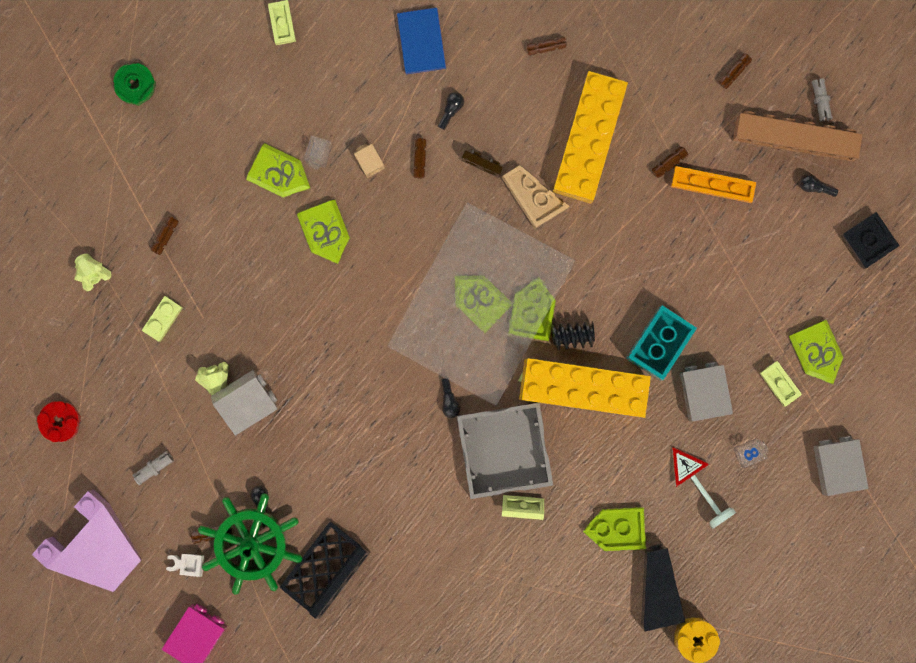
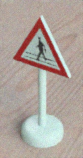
(686, 467)

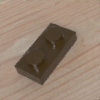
(490, 166)

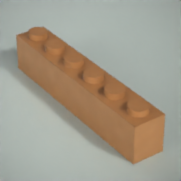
(797, 137)

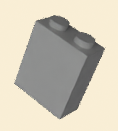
(706, 392)
(244, 402)
(840, 466)

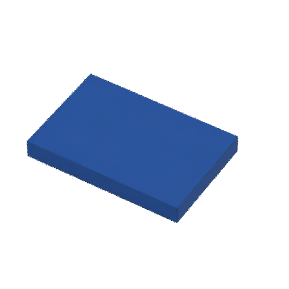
(421, 41)

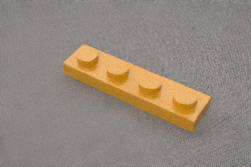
(713, 184)

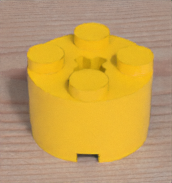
(700, 651)

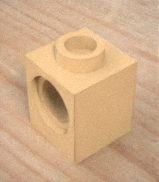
(369, 160)

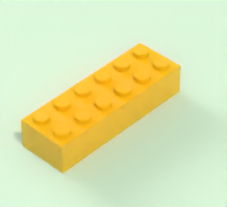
(590, 137)
(584, 388)

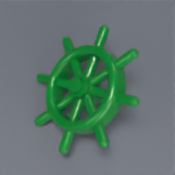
(250, 544)

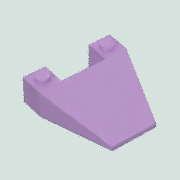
(98, 553)

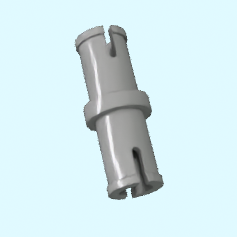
(822, 100)
(153, 467)

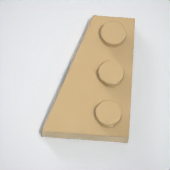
(532, 197)

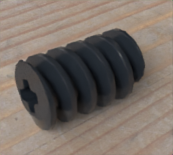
(573, 336)

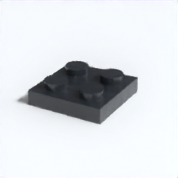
(870, 240)

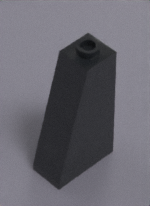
(660, 594)

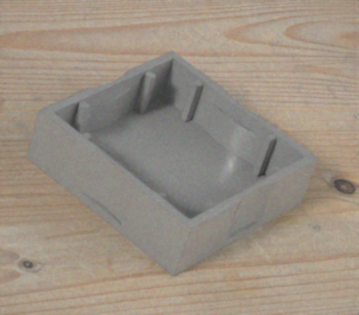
(504, 450)

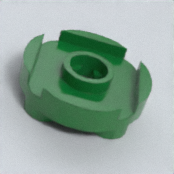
(133, 72)

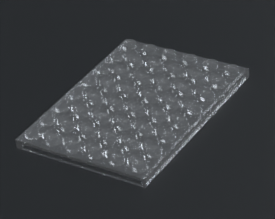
(481, 303)

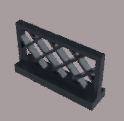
(334, 585)

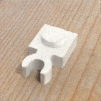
(188, 564)

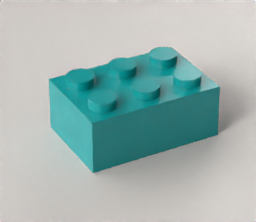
(661, 343)

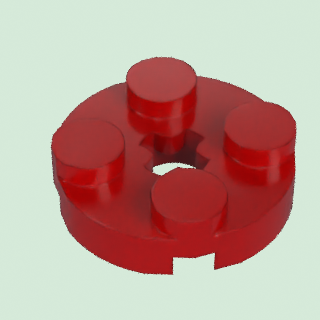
(47, 419)

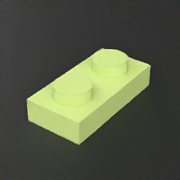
(281, 22)
(162, 319)
(780, 384)
(523, 507)

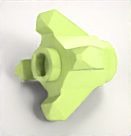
(90, 271)
(213, 377)

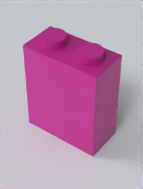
(195, 635)

